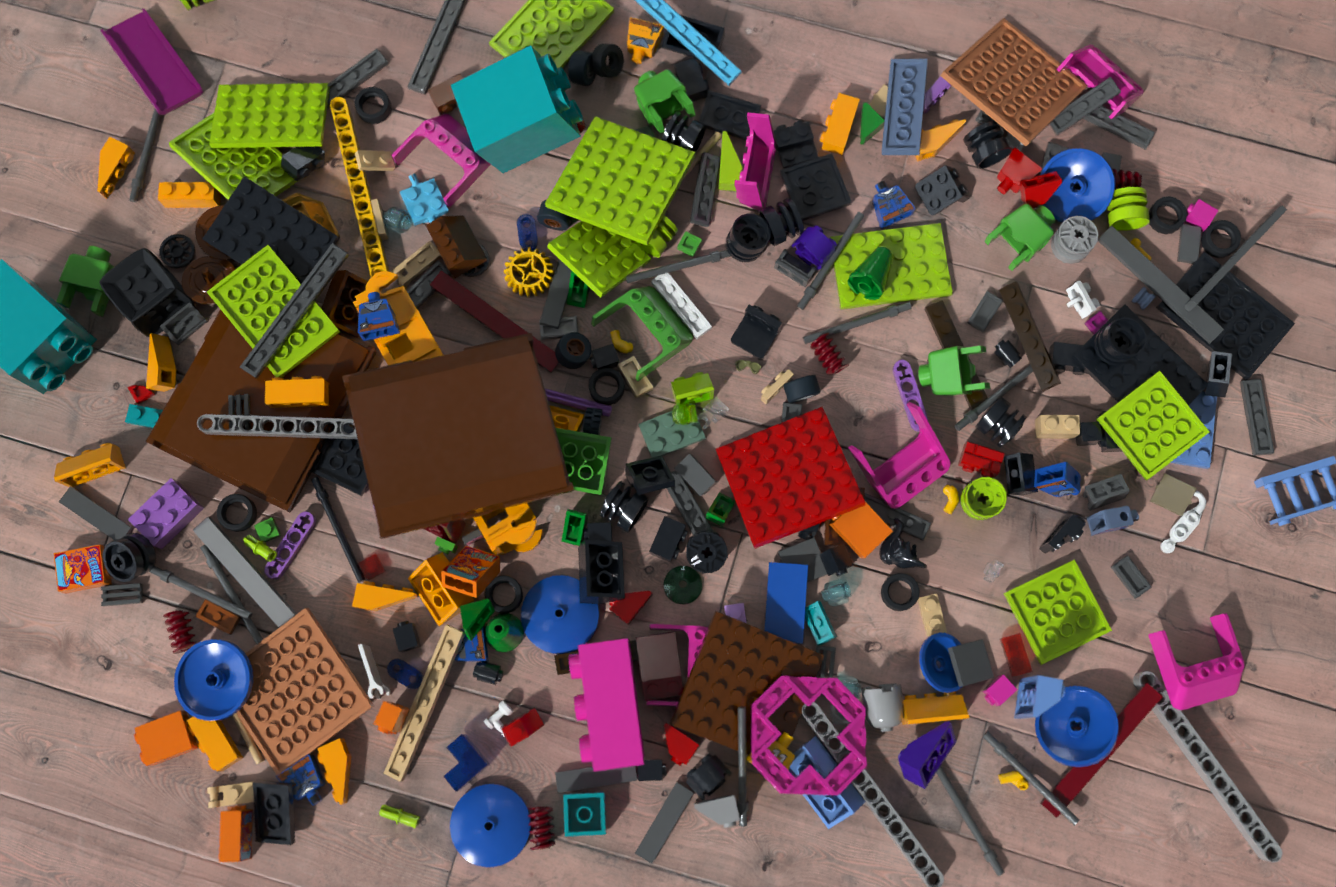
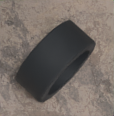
(367, 93)
(1173, 203)
(1229, 228)
(606, 372)
(226, 502)
(914, 588)
(518, 596)

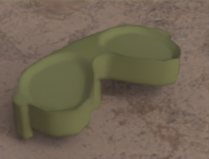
(742, 364)

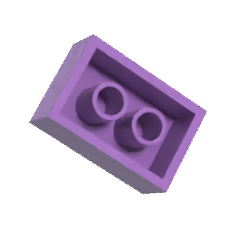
(166, 513)

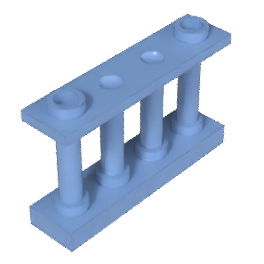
(1287, 478)

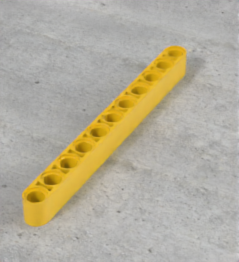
(356, 183)

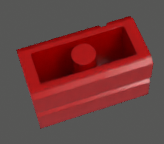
(981, 459)

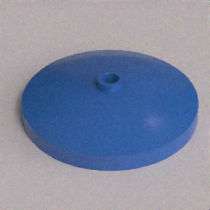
(1095, 179)
(556, 633)
(213, 680)
(1084, 709)
(509, 820)

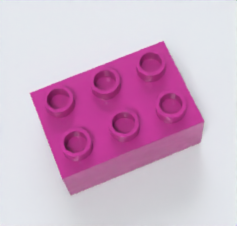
(608, 705)

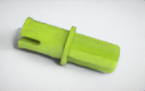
(260, 548)
(399, 816)

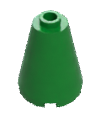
(872, 274)
(509, 637)

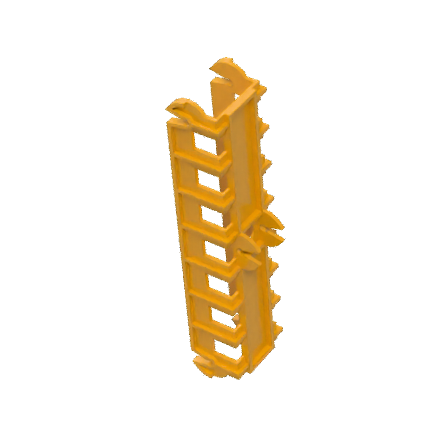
(418, 344)

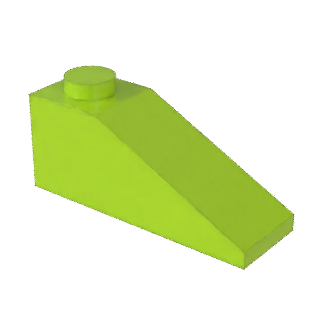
(729, 165)

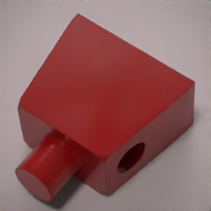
(1015, 169)

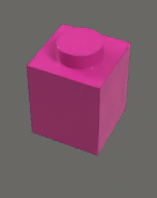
(1200, 214)
(999, 691)

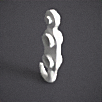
(1184, 525)

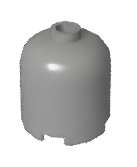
(883, 706)

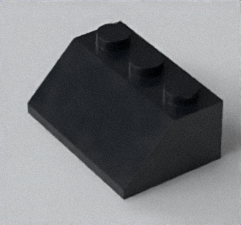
(713, 33)
(601, 571)

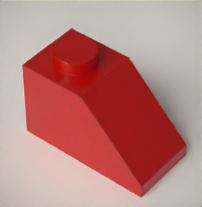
(1039, 189)
(630, 605)
(522, 727)
(679, 745)

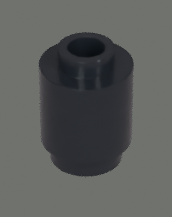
(1007, 353)
(488, 672)

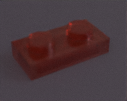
(1015, 655)

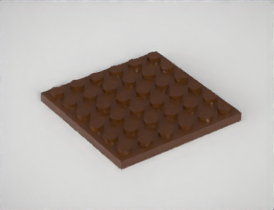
(734, 671)

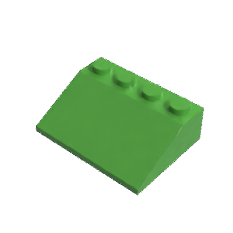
(585, 459)

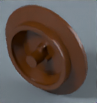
(202, 226)
(203, 275)

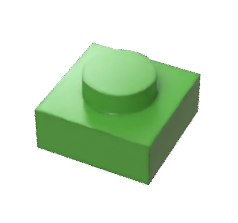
(689, 244)
(267, 530)
(445, 546)

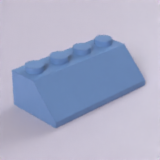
(1037, 695)
(829, 808)

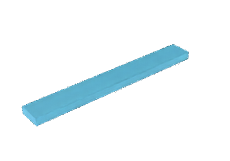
(692, 39)

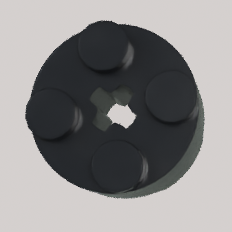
(708, 776)

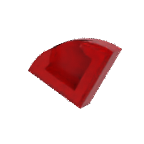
(140, 393)

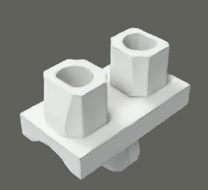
(1080, 299)

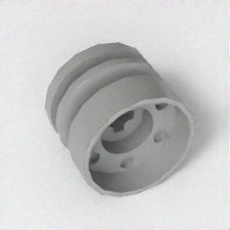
(1068, 247)

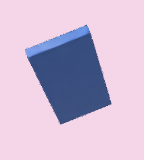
(786, 601)

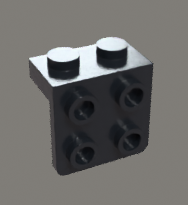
(941, 190)
(756, 331)

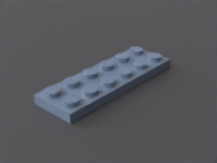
(904, 107)

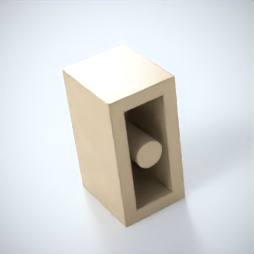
(1057, 426)

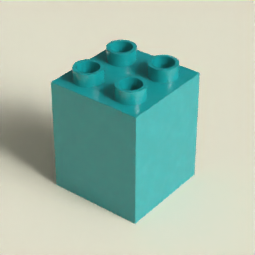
(517, 109)
(37, 334)

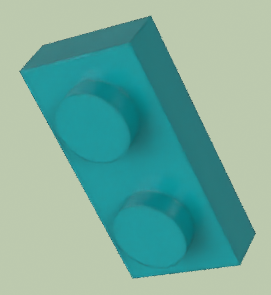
(142, 416)
(819, 623)

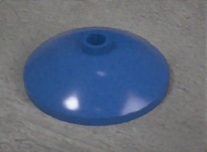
(937, 664)

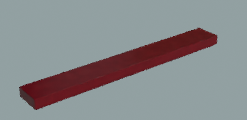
(490, 316)
(1128, 720)

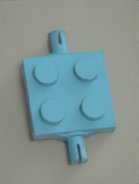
(423, 201)

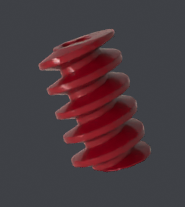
(1127, 179)
(828, 354)
(179, 630)
(542, 827)

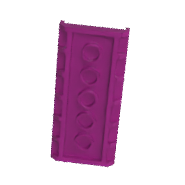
(153, 63)

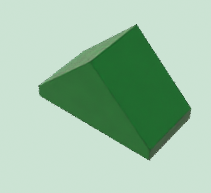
(870, 123)
(577, 292)
(720, 509)
(574, 527)
(475, 616)

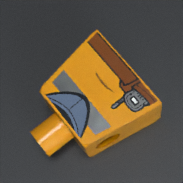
(643, 39)

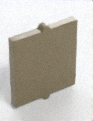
(1173, 494)

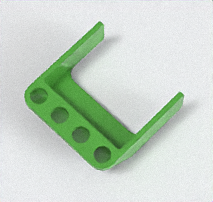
(657, 317)

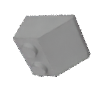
(721, 810)

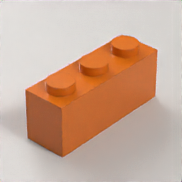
(391, 717)

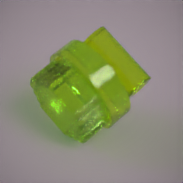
(684, 414)

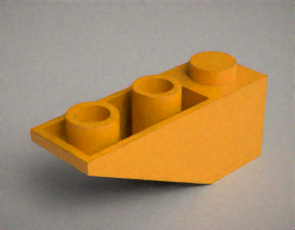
(937, 138)
(112, 163)
(161, 364)
(375, 598)
(337, 764)

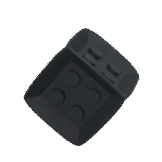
(144, 291)

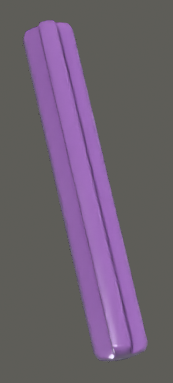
(576, 402)

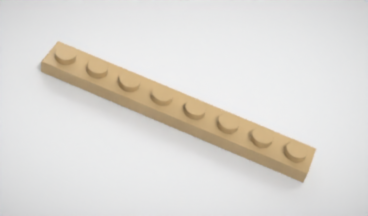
(424, 703)

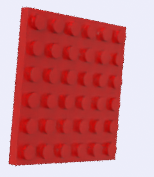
(789, 477)

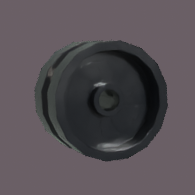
(129, 557)

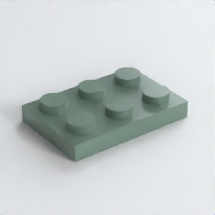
(666, 436)

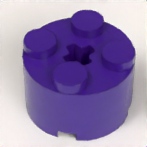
(814, 247)

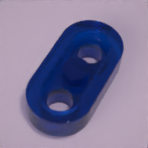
(529, 233)
(405, 673)

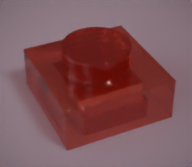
(372, 567)

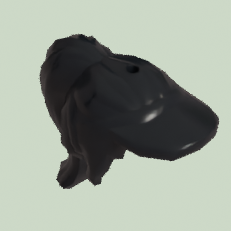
(897, 552)

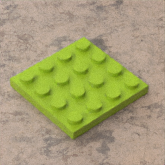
(598, 256)
(1153, 425)
(1057, 612)

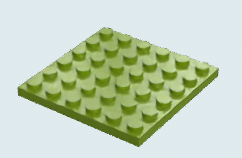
(620, 180)

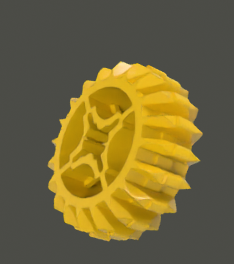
(525, 286)

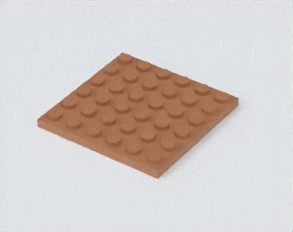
(1014, 81)
(299, 692)

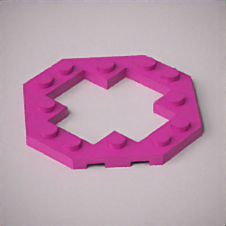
(765, 733)

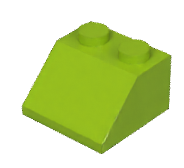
(692, 389)

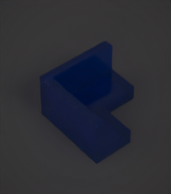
(470, 763)

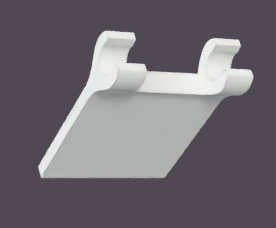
(373, 674)

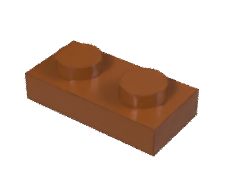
(218, 617)

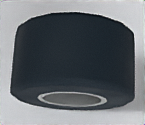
(802, 388)

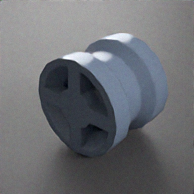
(1143, 298)

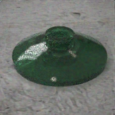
(682, 595)

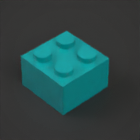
(585, 814)

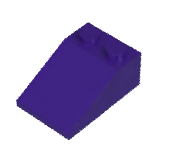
(926, 754)

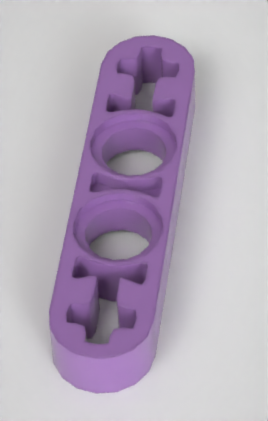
(911, 395)
(293, 547)

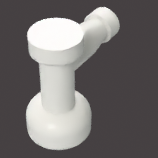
(493, 721)

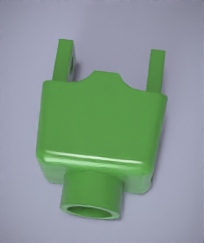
(661, 97)
(1025, 231)
(83, 275)
(951, 371)

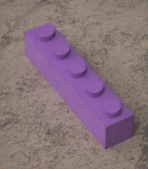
(936, 90)

